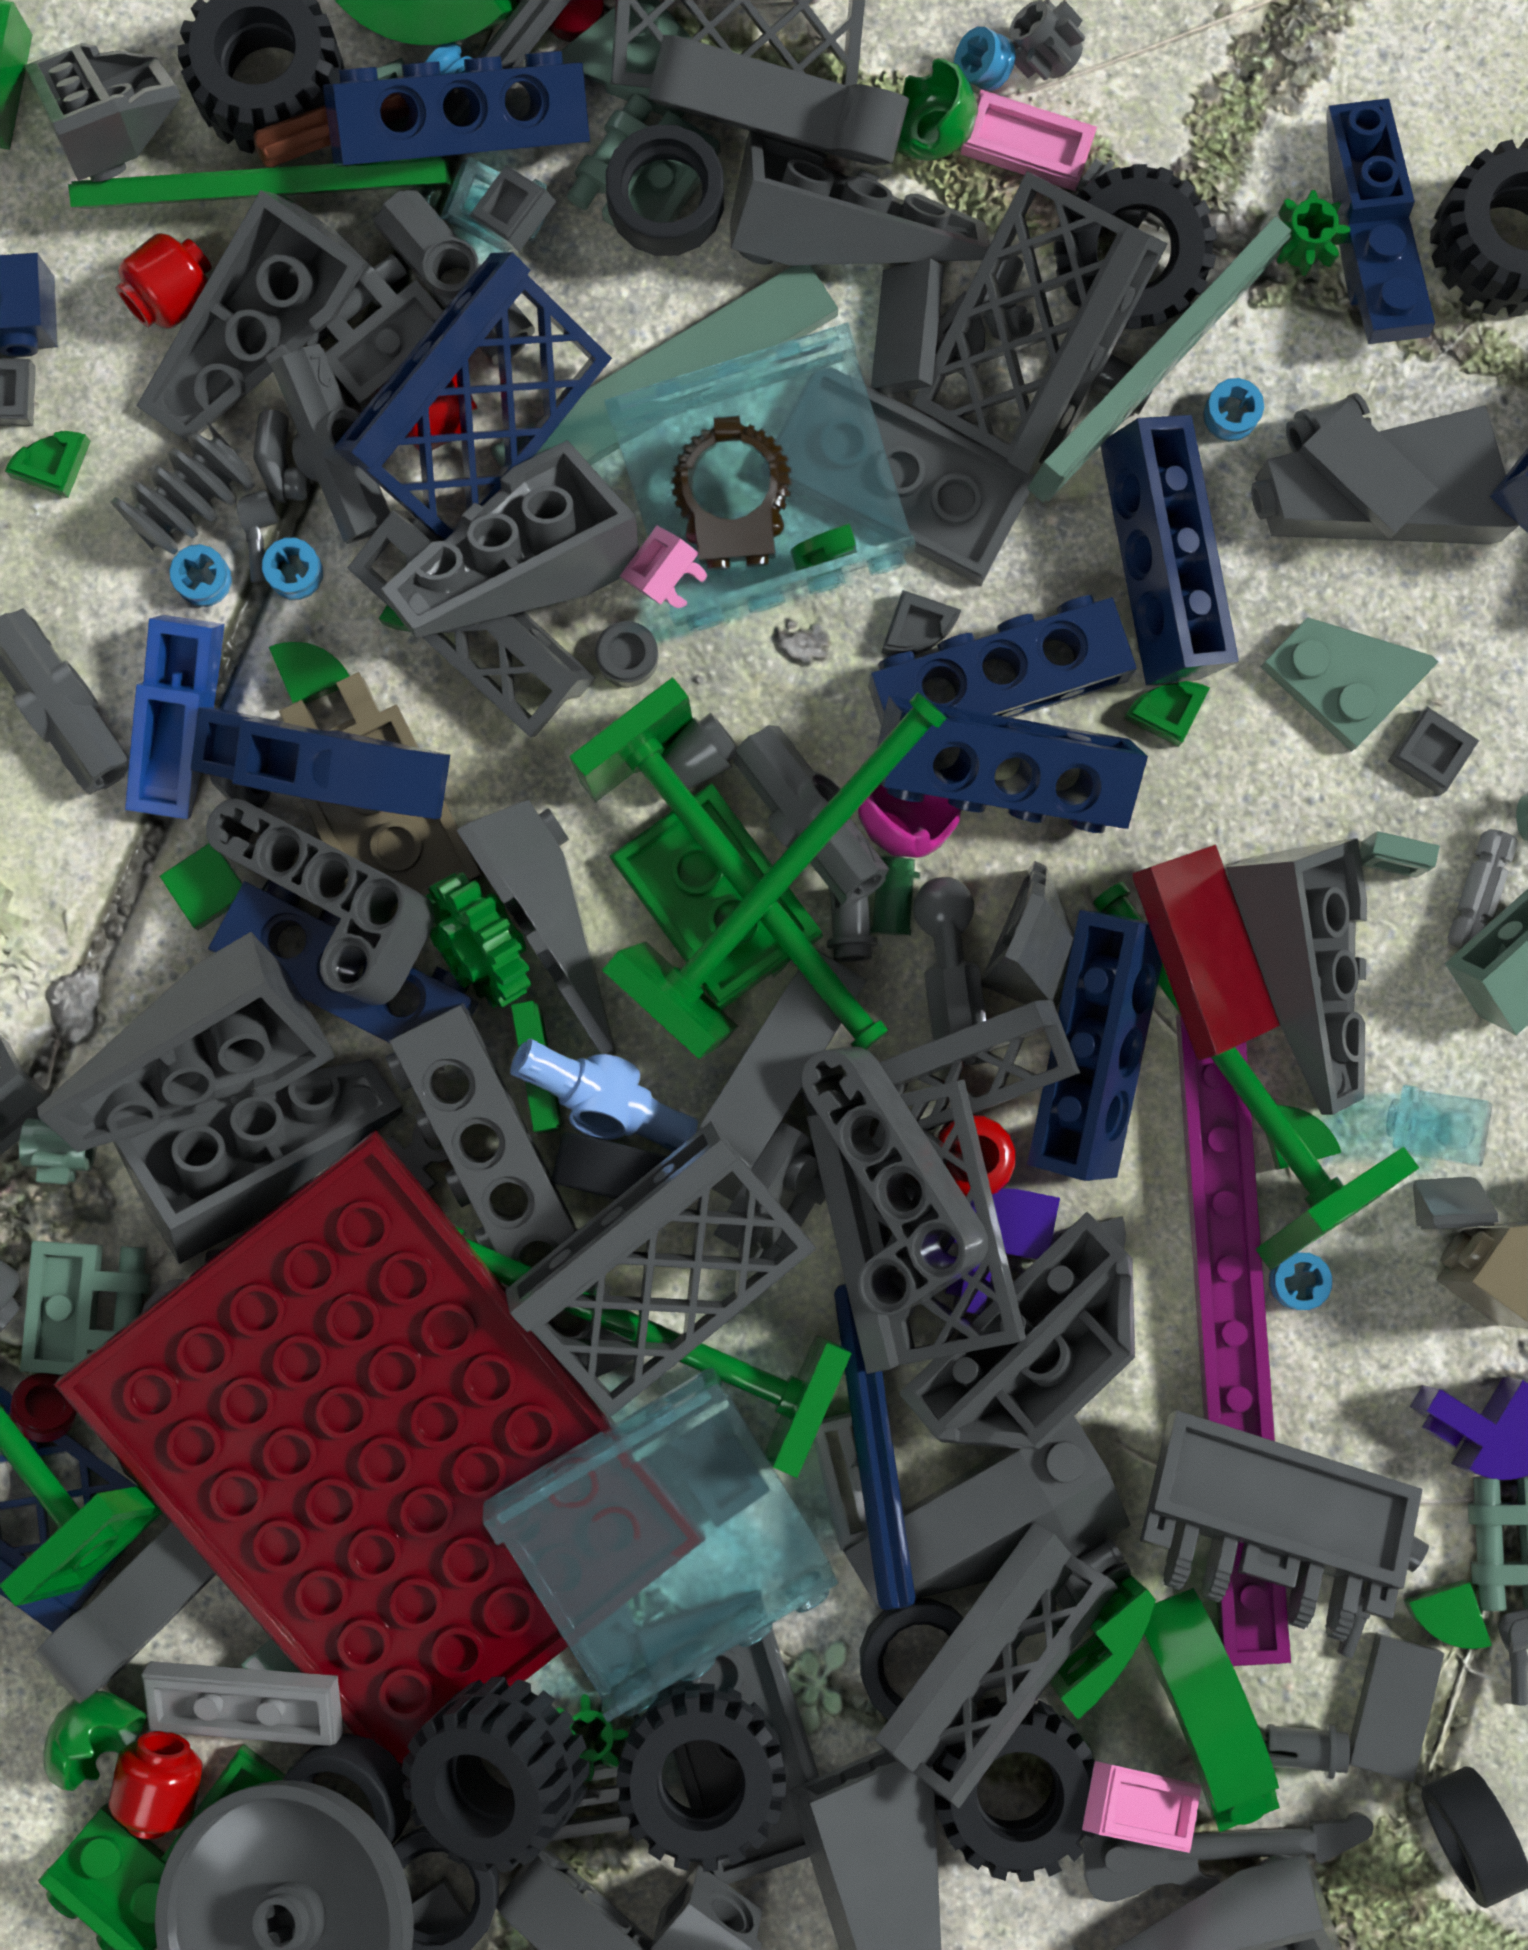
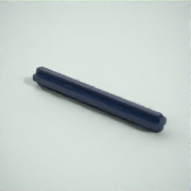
(876, 1469)

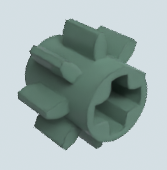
(51, 1154)

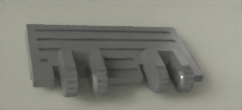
(1291, 1513)

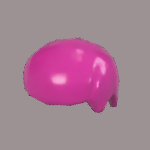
(907, 826)

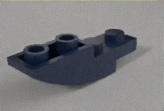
(1376, 203)
(320, 763)

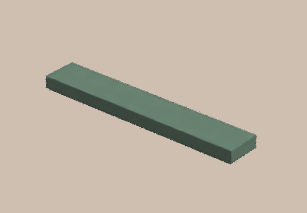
(764, 317)
(1159, 361)

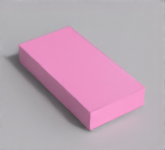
(1029, 140)
(1141, 1807)

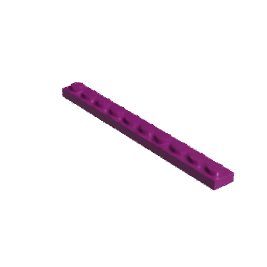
(1230, 1316)

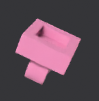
(661, 565)

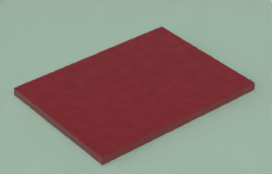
(330, 1434)

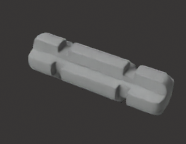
(1483, 885)

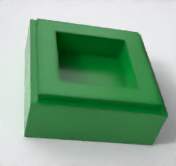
(203, 885)

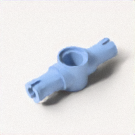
(603, 1096)

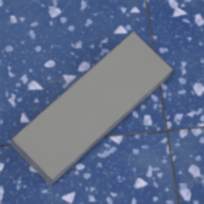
(242, 1703)

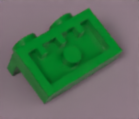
(108, 1883)

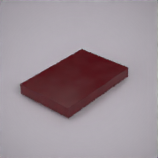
(1206, 951)

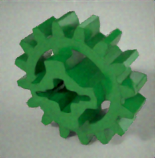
(478, 940)

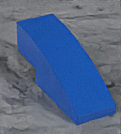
(178, 679)

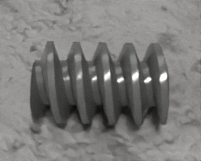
(184, 491)

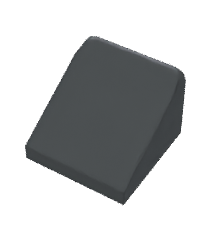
(1452, 1203)

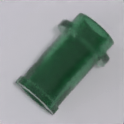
(894, 897)

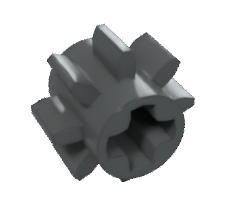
(1046, 39)

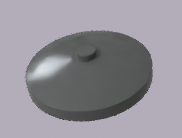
(284, 1873)

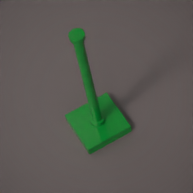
(636, 745)
(674, 993)
(1328, 1199)
(799, 1400)
(84, 1536)

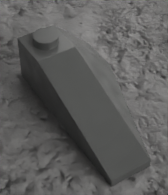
(533, 544)
(979, 1518)

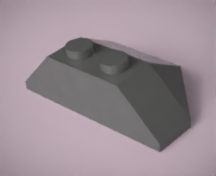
(103, 105)
(1077, 1339)

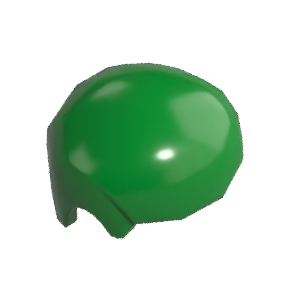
(938, 112)
(84, 1733)

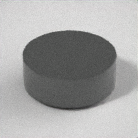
(626, 654)

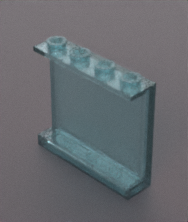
(822, 417)
(662, 1544)

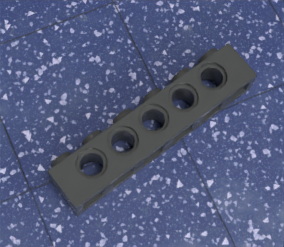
(455, 1041)

